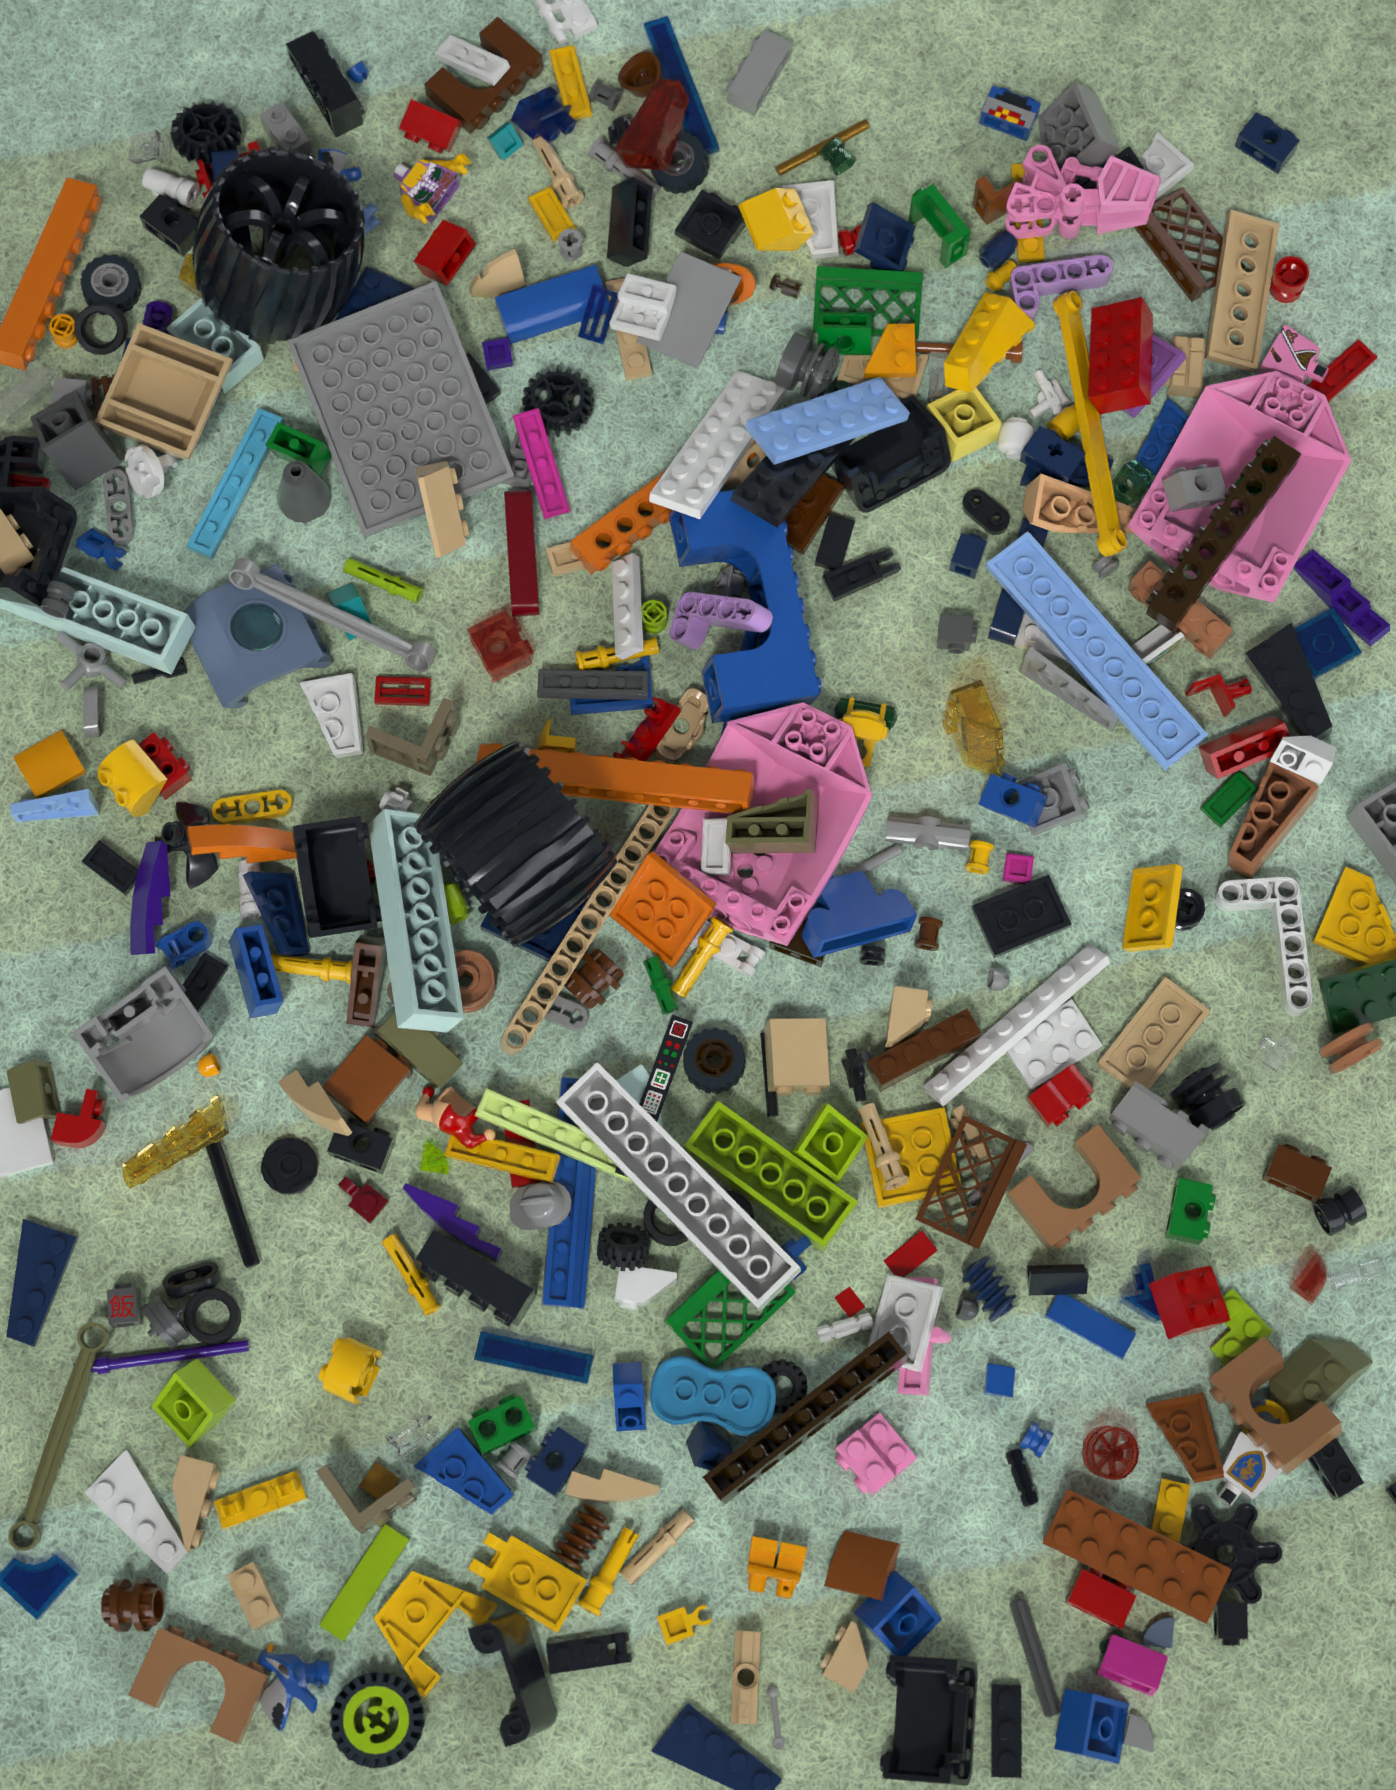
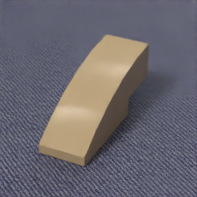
(314, 1103)
(610, 1488)

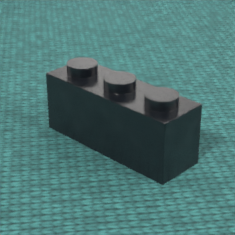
(629, 222)

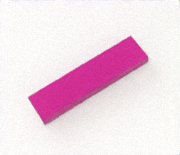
(541, 463)

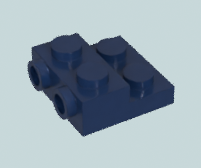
(884, 239)

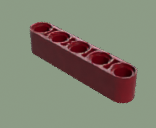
(521, 553)

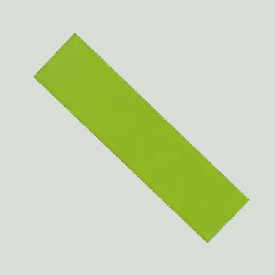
(364, 1582)

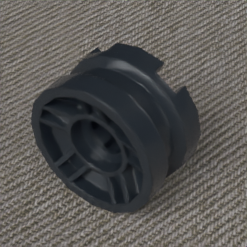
(1196, 907)

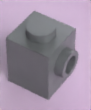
(956, 633)

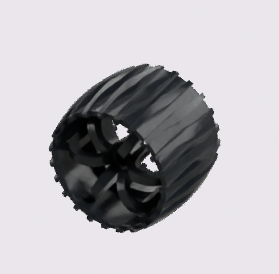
(295, 204)
(516, 843)

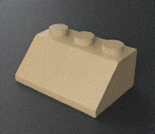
(442, 507)

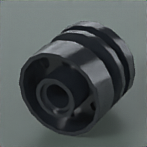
(1204, 1093)

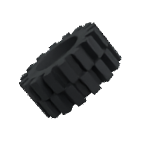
(623, 1246)
(796, 1376)

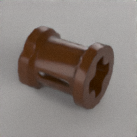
(928, 933)

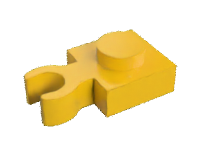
(678, 1625)

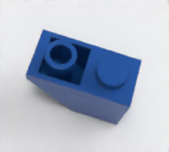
(628, 1396)

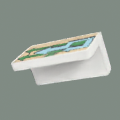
(1157, 645)

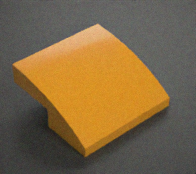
(49, 765)

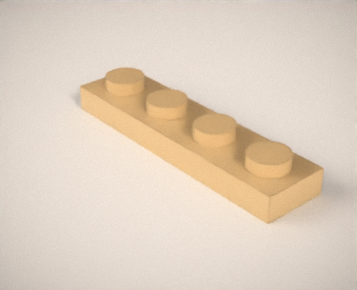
(633, 354)

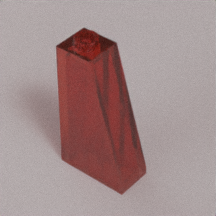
(655, 128)

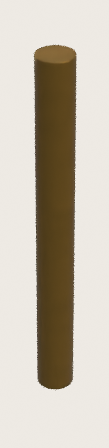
(815, 150)

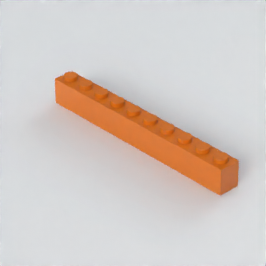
(645, 781)

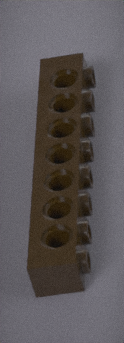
(1275, 454)
(806, 1418)

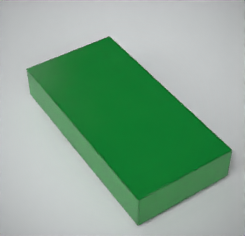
(1229, 799)

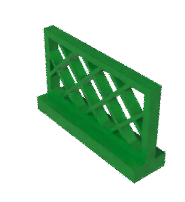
(869, 280)
(703, 1296)

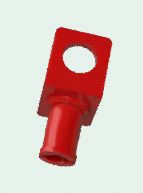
(1222, 693)

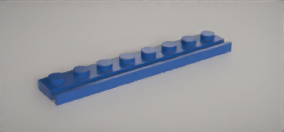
(570, 1240)

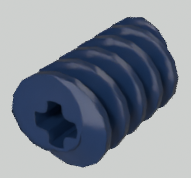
(989, 1288)

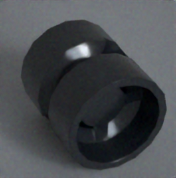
(1343, 1209)

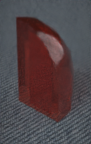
(1311, 1279)

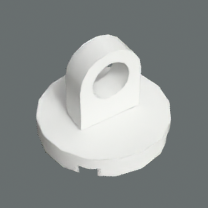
(147, 470)

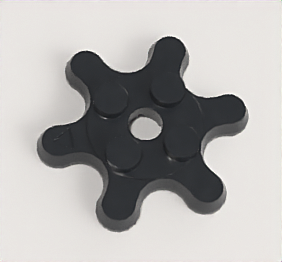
(1238, 1535)

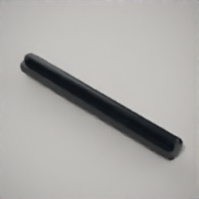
(232, 1205)

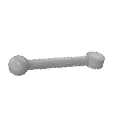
(778, 1743)

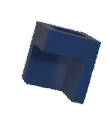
(708, 1445)

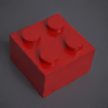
(1189, 1302)

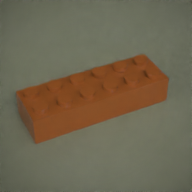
(1137, 1556)

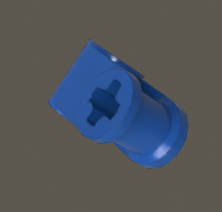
(183, 945)

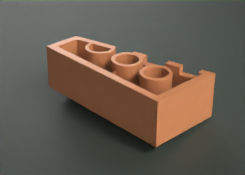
(1272, 815)

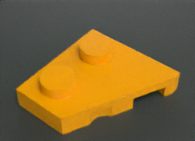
(894, 353)

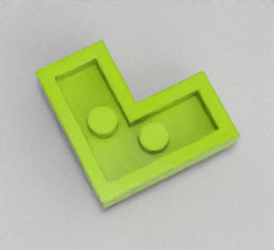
(1244, 1329)

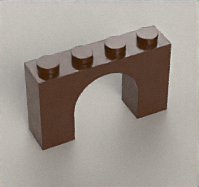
(475, 106)

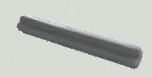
(1035, 1657)

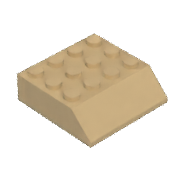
(163, 392)

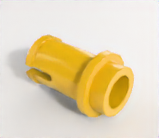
(996, 279)

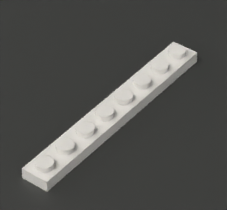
(1016, 1024)

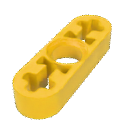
(233, 817)

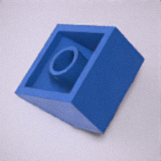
(901, 1616)
(1091, 1726)

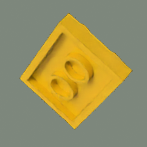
(1152, 908)

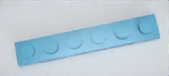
(233, 485)

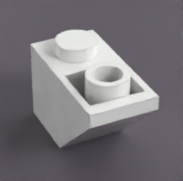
(1305, 756)

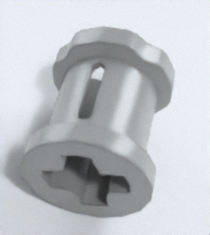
(564, 242)
(513, 1460)

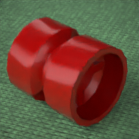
(1289, 279)

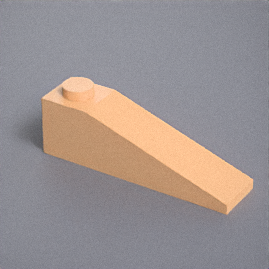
(1066, 507)

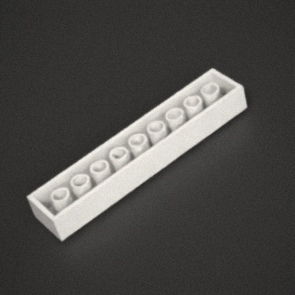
(678, 1186)

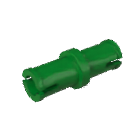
(660, 985)

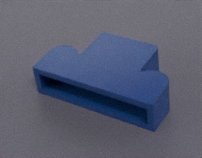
(854, 915)

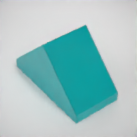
(349, 600)

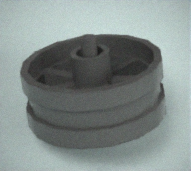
(165, 1321)

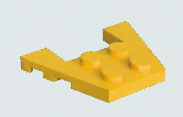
(415, 1616)

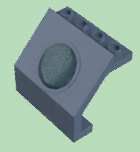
(252, 638)

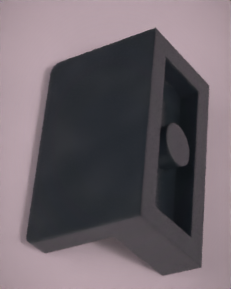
(1057, 1279)

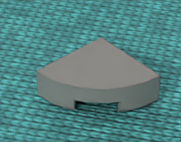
(1138, 1734)

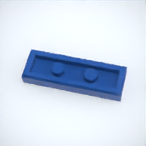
(1091, 1325)

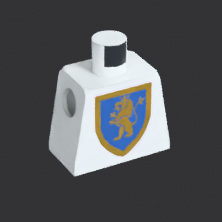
(1245, 1471)

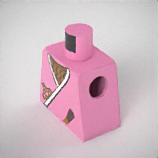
(1294, 357)

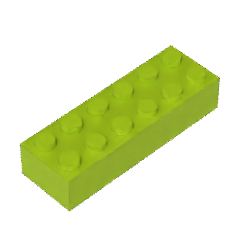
(770, 1176)

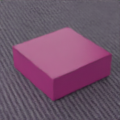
(1018, 868)

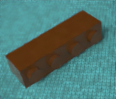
(923, 1050)

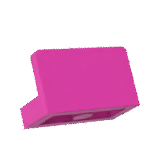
(1132, 1665)

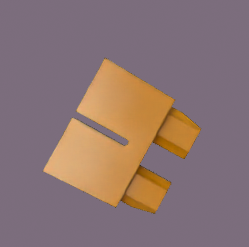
(788, 1567)

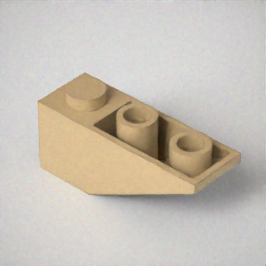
(192, 1491)

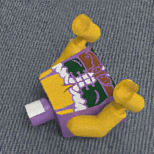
(429, 185)

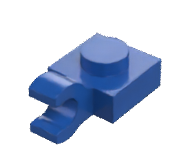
(98, 546)

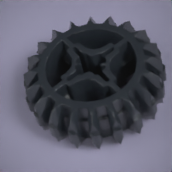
(201, 130)
(572, 387)

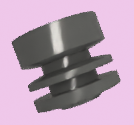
(806, 366)

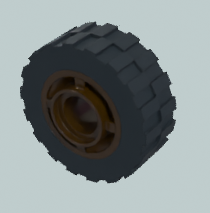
(719, 1077)

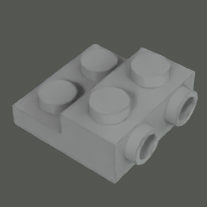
(1064, 801)

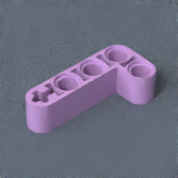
(1061, 283)
(699, 610)

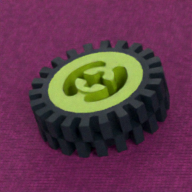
(360, 1746)

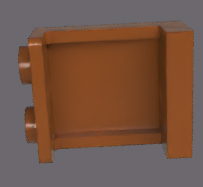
(367, 1079)

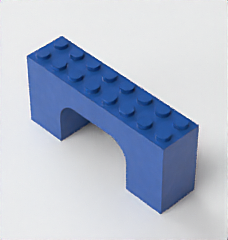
(783, 664)

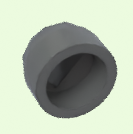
(966, 1309)

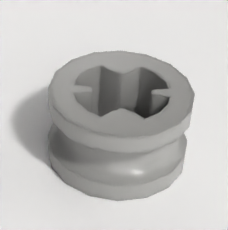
(1105, 566)

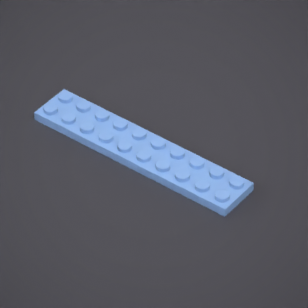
(1096, 651)

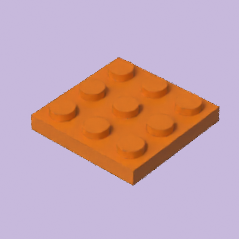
(662, 909)

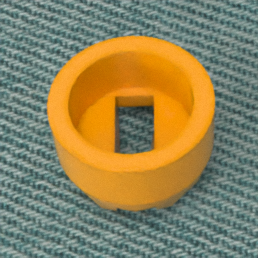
(208, 1065)

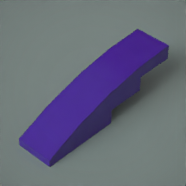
(1337, 593)
(150, 885)
(444, 1215)

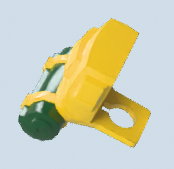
(868, 722)

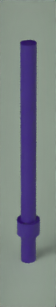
(104, 1364)

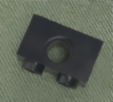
(161, 214)
(373, 1158)

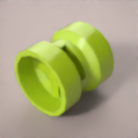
(654, 623)

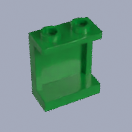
(955, 235)

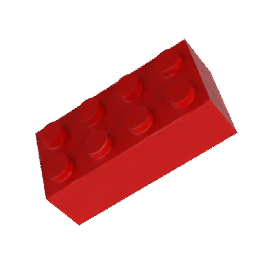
(1120, 356)

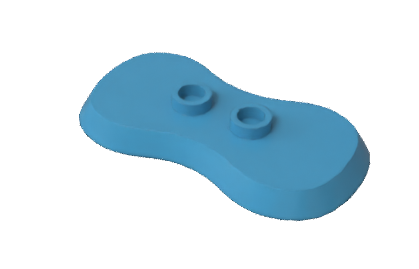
(732, 1398)

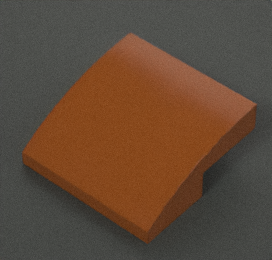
(862, 1565)

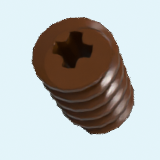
(581, 1536)

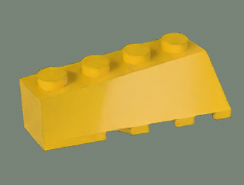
(985, 340)

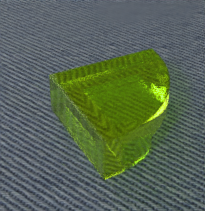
(433, 1160)

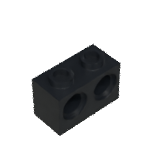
(1335, 1470)

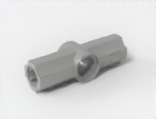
(927, 832)

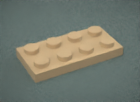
(1153, 1036)

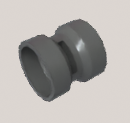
(57, 599)

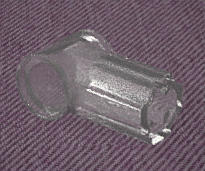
(937, 379)

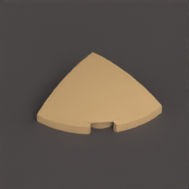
(500, 277)

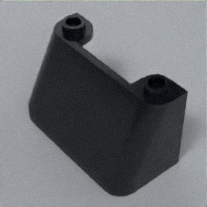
(894, 459)
(49, 528)
(335, 876)
(514, 1639)
(932, 1720)

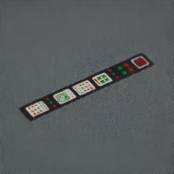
(664, 1068)

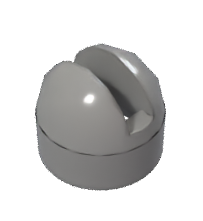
(997, 979)

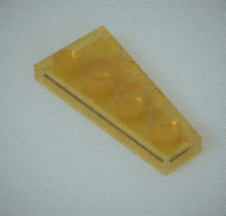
(178, 1144)

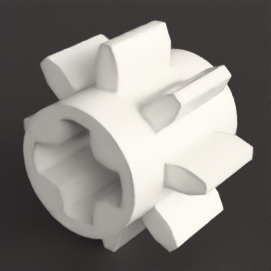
(396, 801)

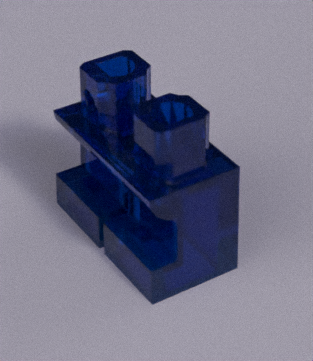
(543, 116)

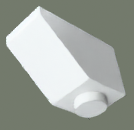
(641, 1286)

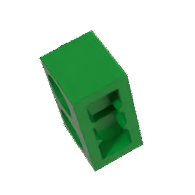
(505, 1432)

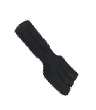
(151, 674)

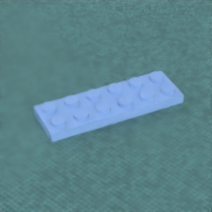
(826, 420)

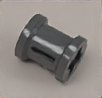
(605, 95)

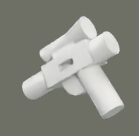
(1050, 396)

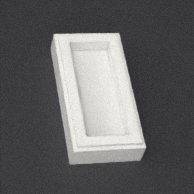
(715, 852)

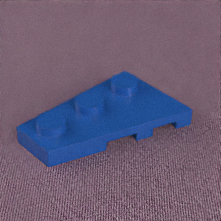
(1162, 437)
(589, 706)
(466, 1471)

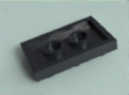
(1021, 916)

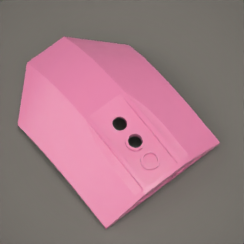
(1226, 432)
(787, 754)

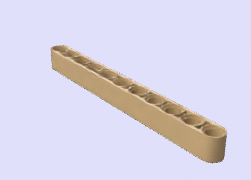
(582, 936)

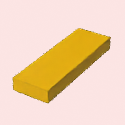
(570, 81)

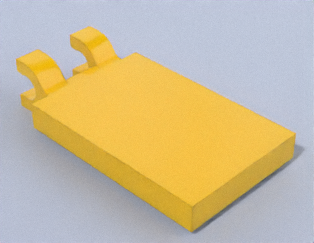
(529, 1581)

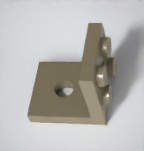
(416, 757)
(378, 1512)

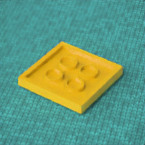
(921, 1144)

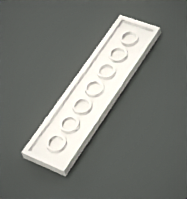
(715, 445)

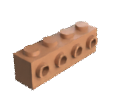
(1198, 626)

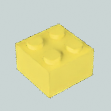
(966, 421)

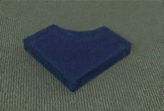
(37, 1585)

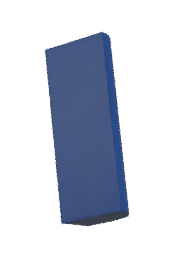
(548, 304)

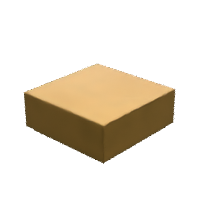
(379, 1481)

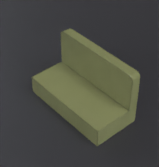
(33, 1091)

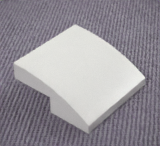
(643, 307)

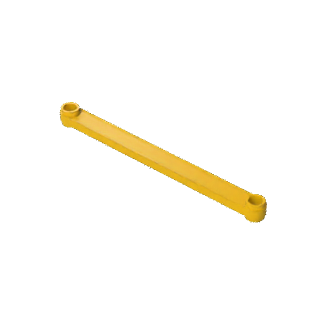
(1111, 538)

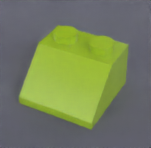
(193, 1402)

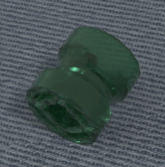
(837, 156)

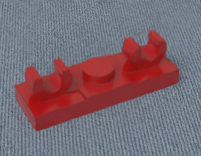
(650, 731)

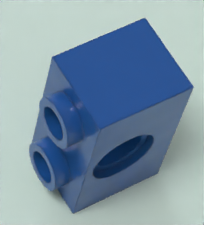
(1025, 810)

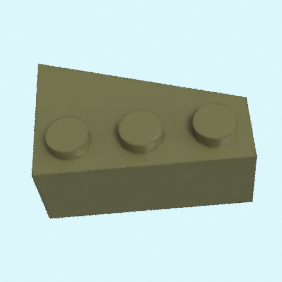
(775, 828)
(420, 1049)

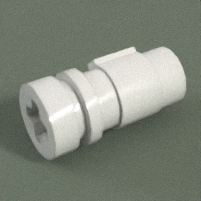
(180, 189)
(248, 907)

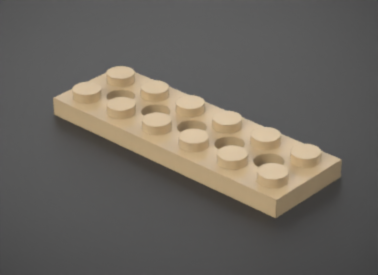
(1226, 297)

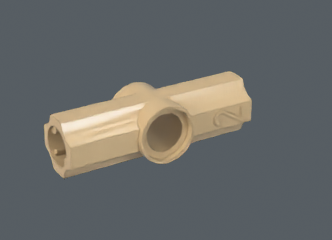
(745, 1698)

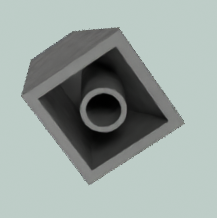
(74, 440)

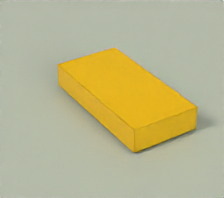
(550, 212)

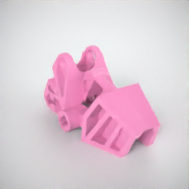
(1119, 201)

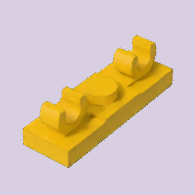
(260, 1500)

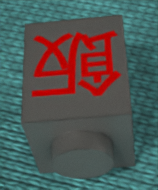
(124, 1306)

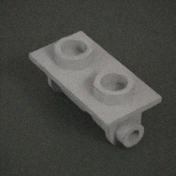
(729, 582)

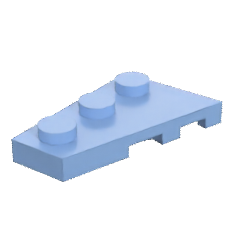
(64, 805)

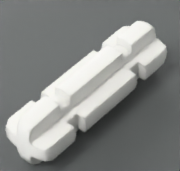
(845, 1327)

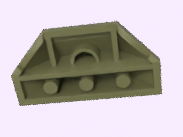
(1315, 1374)

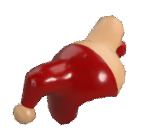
(452, 1116)

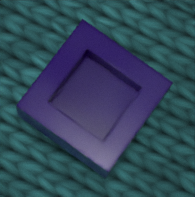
(497, 354)

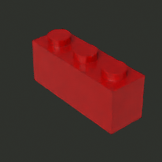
(1243, 747)

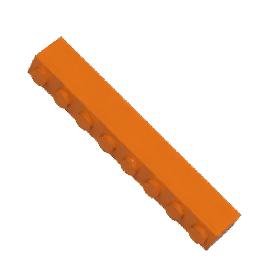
(47, 272)

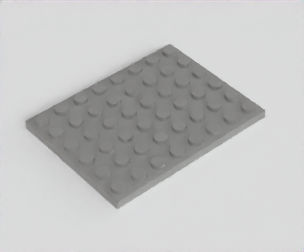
(398, 398)

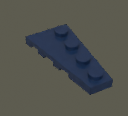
(38, 1274)
(712, 1753)

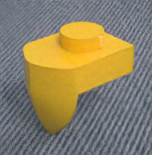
(557, 743)

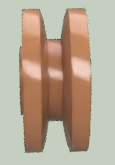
(483, 987)
(1351, 1048)

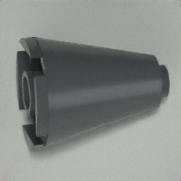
(302, 493)

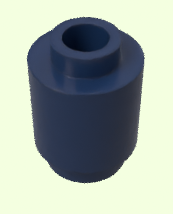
(997, 249)

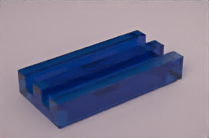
(591, 336)

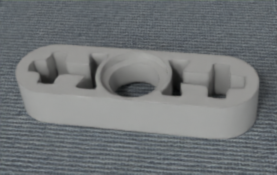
(113, 526)

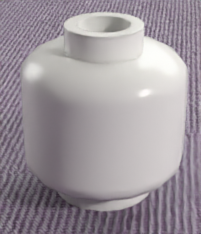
(1014, 436)

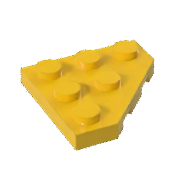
(1356, 921)

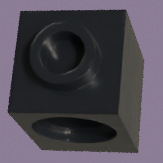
(1230, 1622)

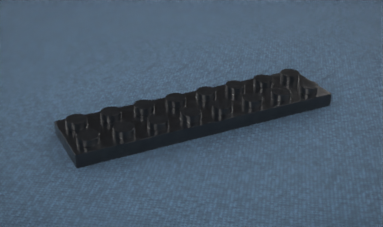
(777, 489)

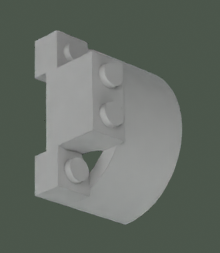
(151, 1034)

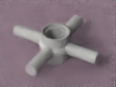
(85, 667)

